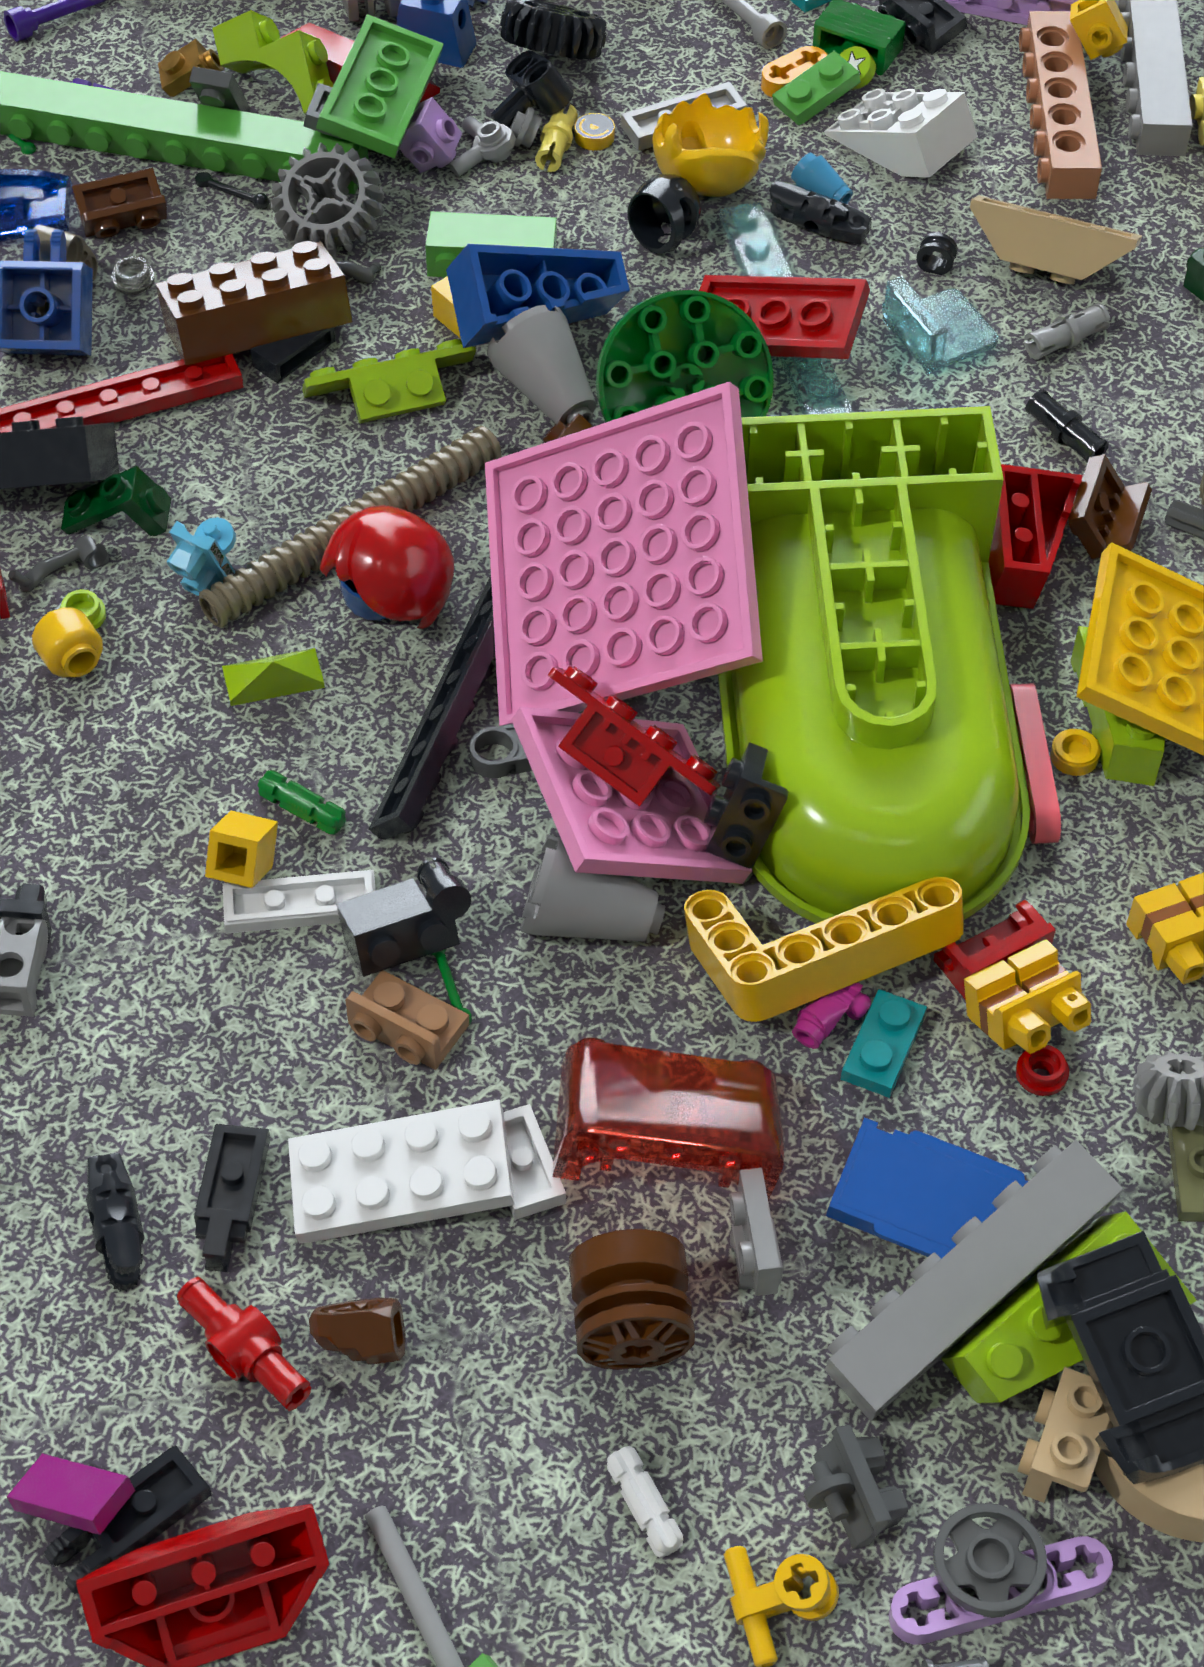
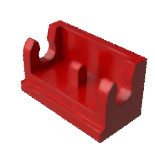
(994, 944)

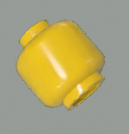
(67, 642)

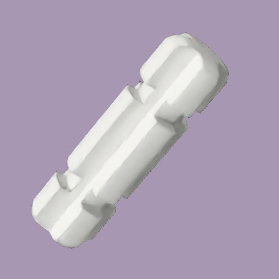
(645, 1501)

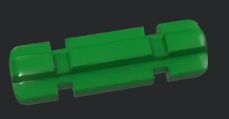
(301, 802)

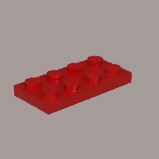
(798, 313)

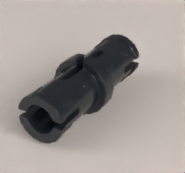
(1065, 425)

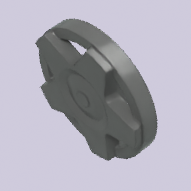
(989, 1560)

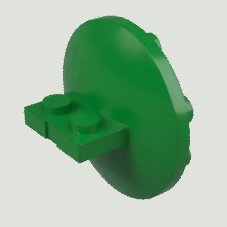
(680, 347)

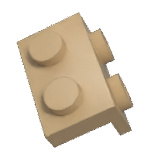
(1068, 1441)

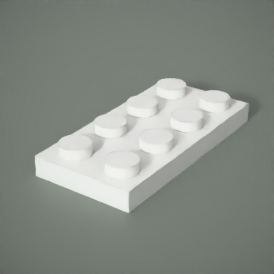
(400, 1172)

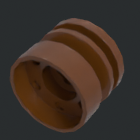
(631, 1299)

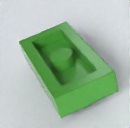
(816, 88)

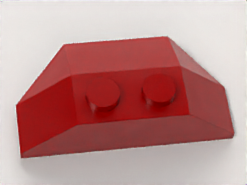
(207, 1589)

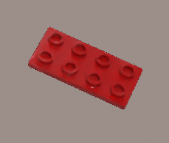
(619, 748)

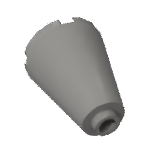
(544, 364)
(587, 903)

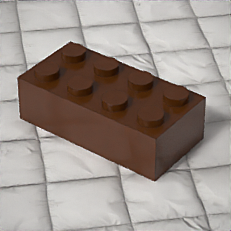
(253, 302)

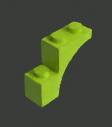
(254, 44)

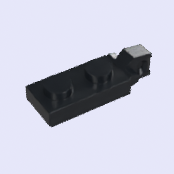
(229, 1190)

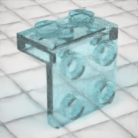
(938, 327)

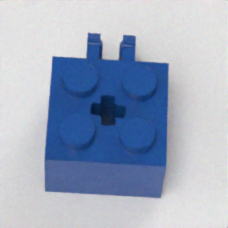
(27, 284)

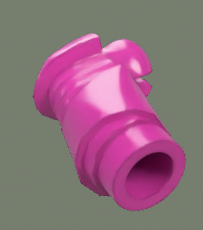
(821, 1015)

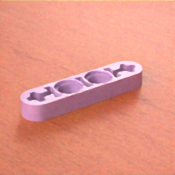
(1074, 1588)

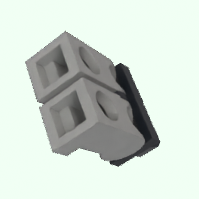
(23, 948)

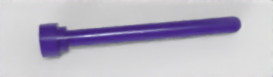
(23, 21)

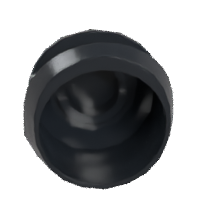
(659, 201)

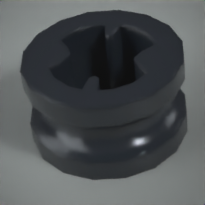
(940, 243)

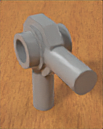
(491, 143)

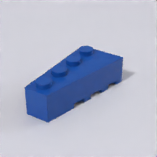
(502, 281)

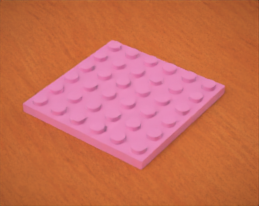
(624, 555)

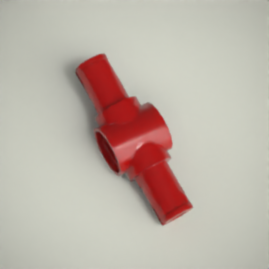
(244, 1343)

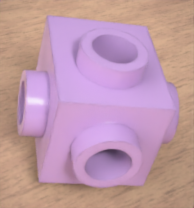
(430, 137)

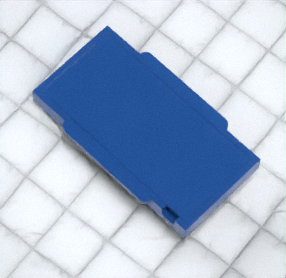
(916, 1188)

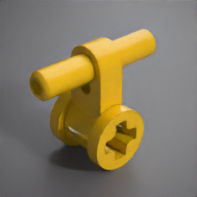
(756, 1603)

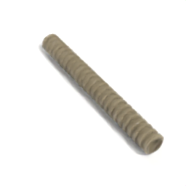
(305, 552)

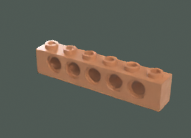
(1060, 106)

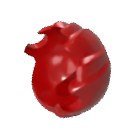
(394, 561)

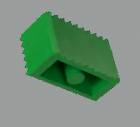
(851, 25)

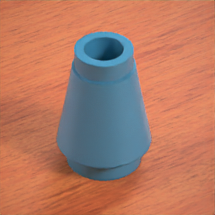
(818, 176)

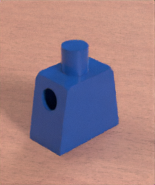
(442, 21)

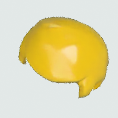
(710, 145)

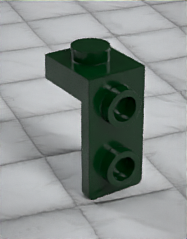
(126, 492)

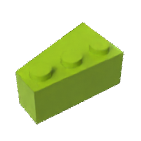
(1126, 749)

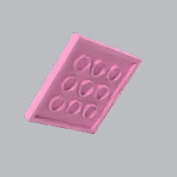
(608, 830)

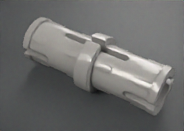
(1067, 331)

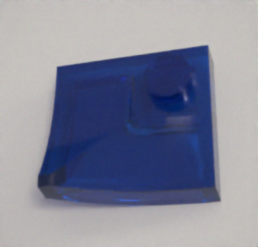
(32, 199)

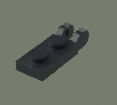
(162, 1496)

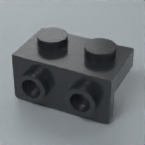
(927, 21)
(746, 811)

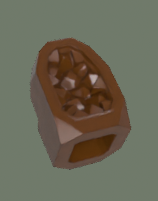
(361, 1329)

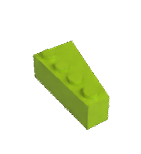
(1012, 1344)

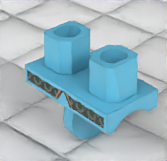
(202, 555)

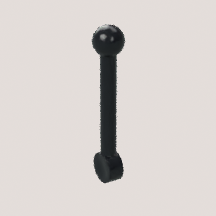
(204, 180)

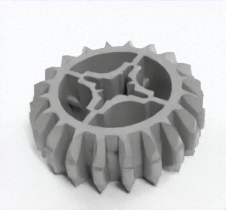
(322, 179)

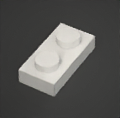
(530, 1165)

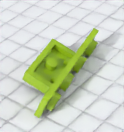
(393, 385)

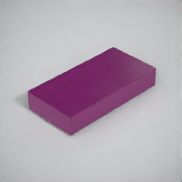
(71, 1493)

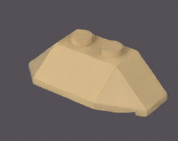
(1049, 241)

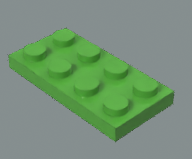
(380, 86)

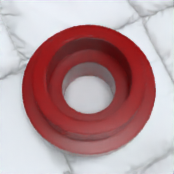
(1046, 1058)

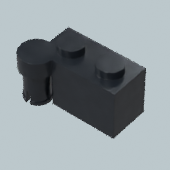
(401, 923)

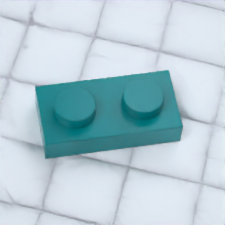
(883, 1043)

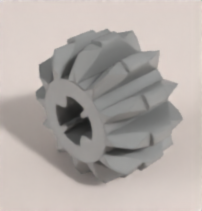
(1171, 1090)

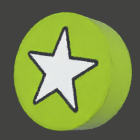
(863, 62)

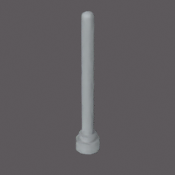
(766, 28)

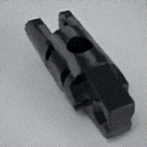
(819, 213)
(115, 1219)

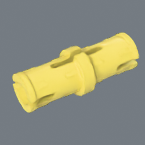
(556, 139)

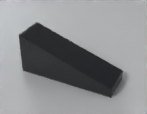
(285, 356)

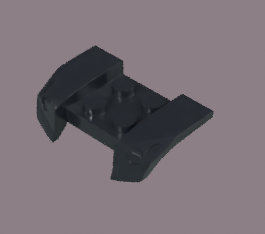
(1139, 1352)

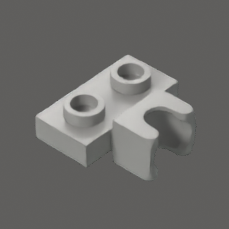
(754, 1235)

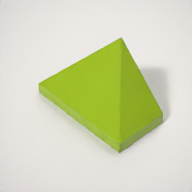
(273, 676)

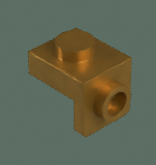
(178, 65)

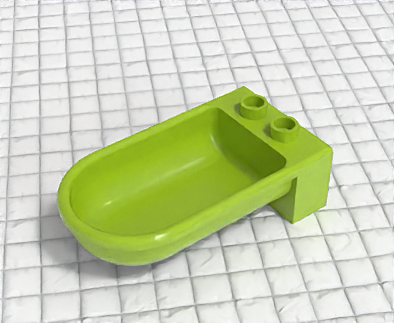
(878, 658)

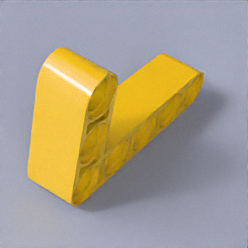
(822, 957)

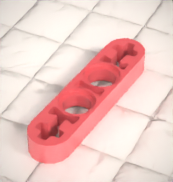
(1043, 799)

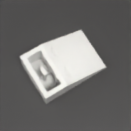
(907, 129)

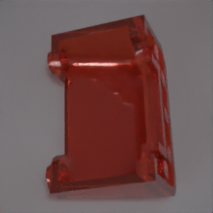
(666, 1112)

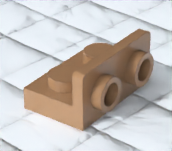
(406, 1019)

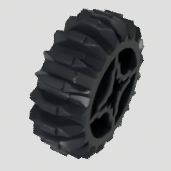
(553, 29)

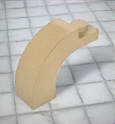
(1165, 1504)

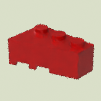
(1028, 531)

